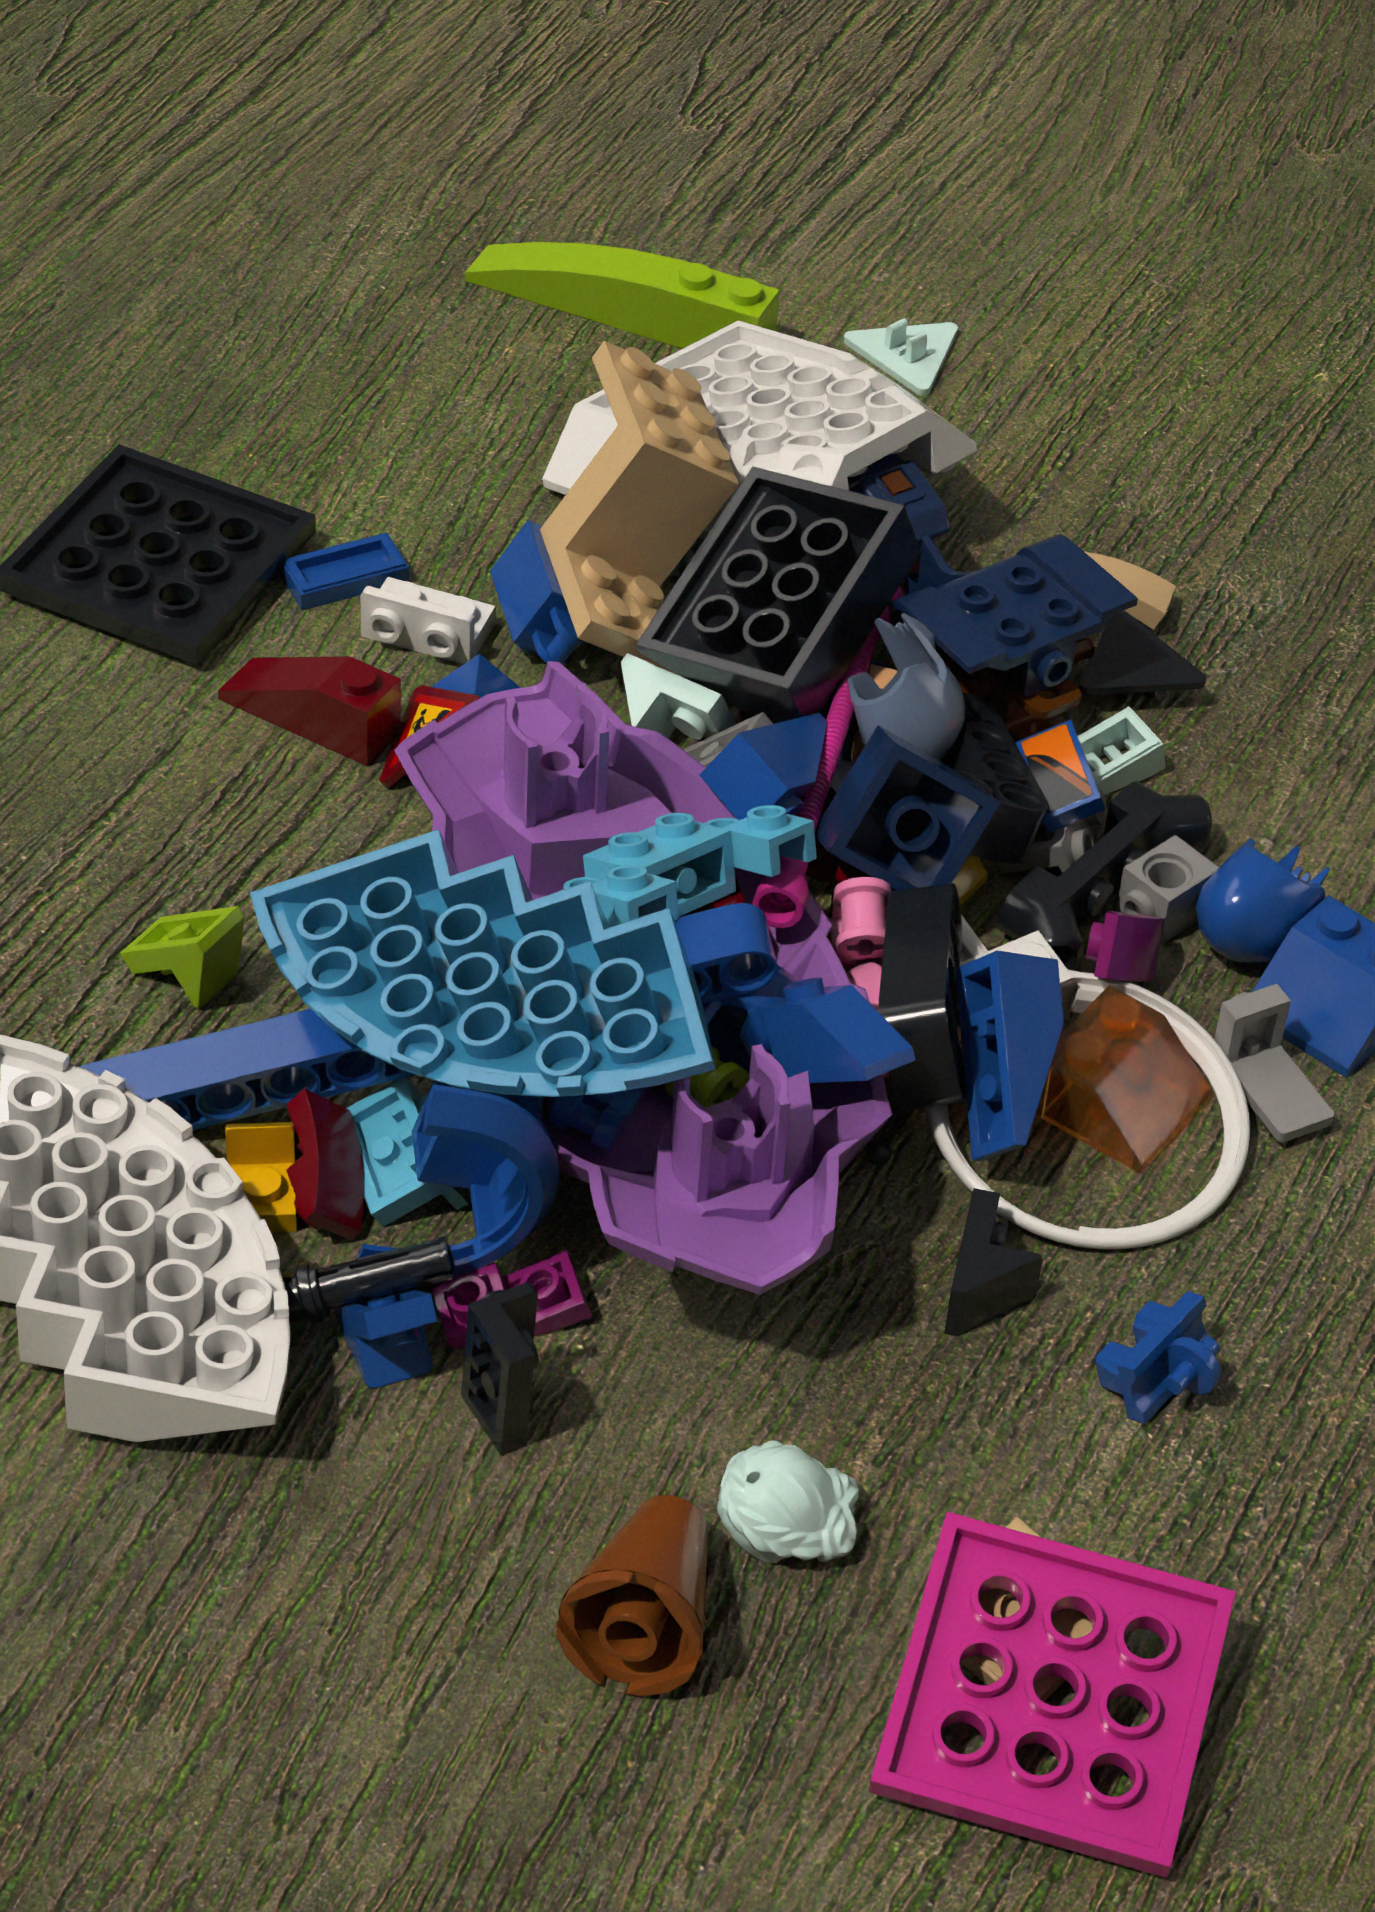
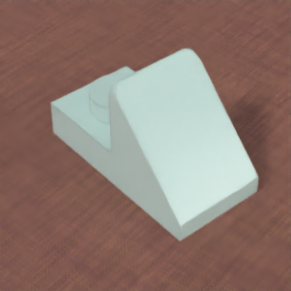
(668, 701)

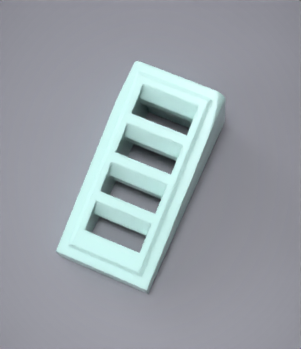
(1118, 732)

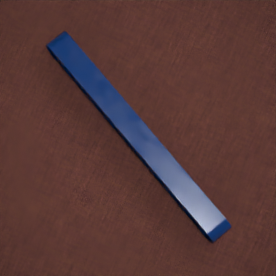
(273, 1059)

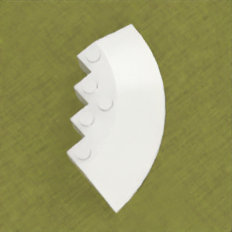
(133, 1258)

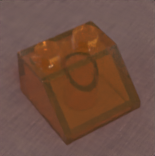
(1122, 1080)

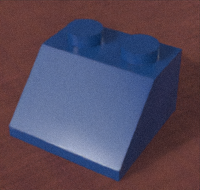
(1330, 979)

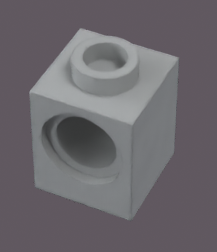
(1166, 885)

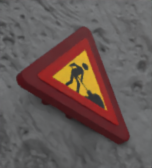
(424, 706)

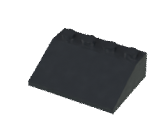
(782, 593)

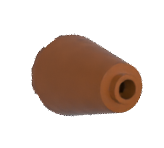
(641, 1601)

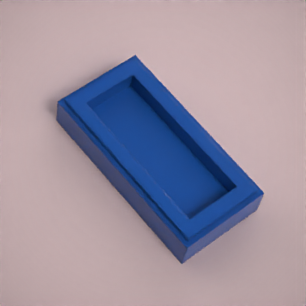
(343, 570)

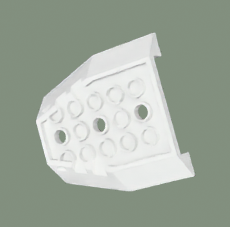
(783, 411)

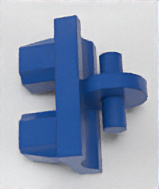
(1168, 1356)

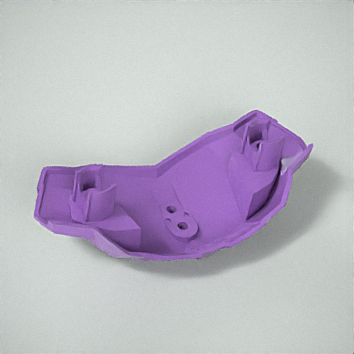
(713, 1189)

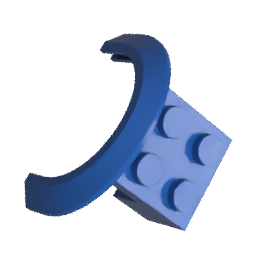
(496, 1151)

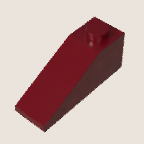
(322, 700)

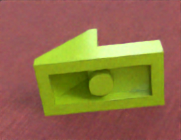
(195, 947)

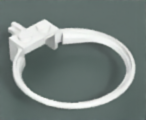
(1081, 991)

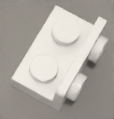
(425, 620)

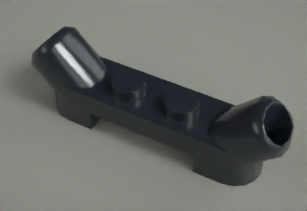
(1134, 825)

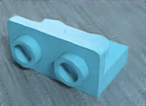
(387, 1152)

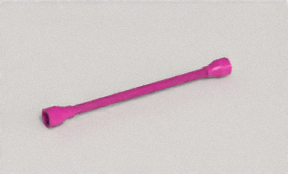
(786, 894)

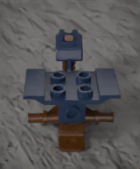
(1010, 625)

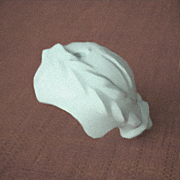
(787, 1504)

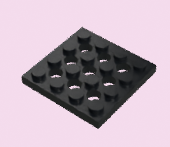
(109, 501)

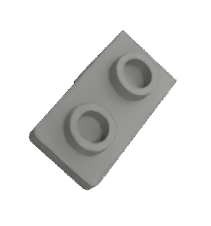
(1274, 1086)

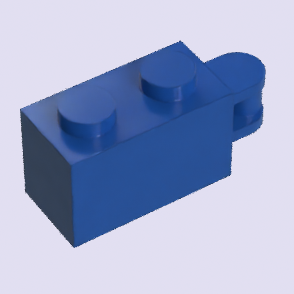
(533, 598)

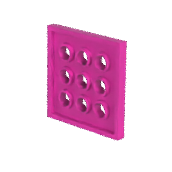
(989, 1783)

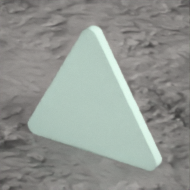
(906, 352)

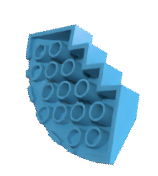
(484, 981)

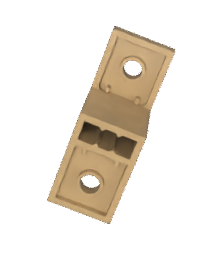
(637, 500)

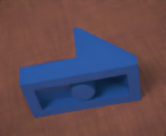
(389, 1336)

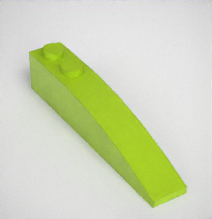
(626, 288)

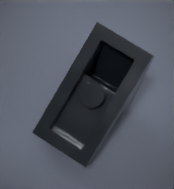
(988, 1274)

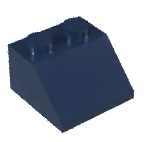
(904, 815)

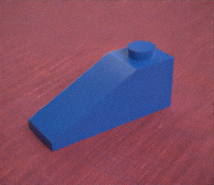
(768, 766)
(1008, 1042)

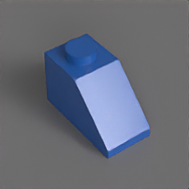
(832, 1034)

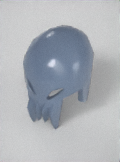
(920, 701)

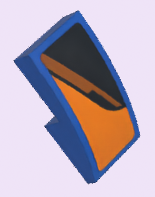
(1062, 774)

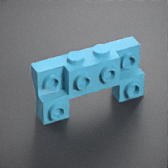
(690, 862)

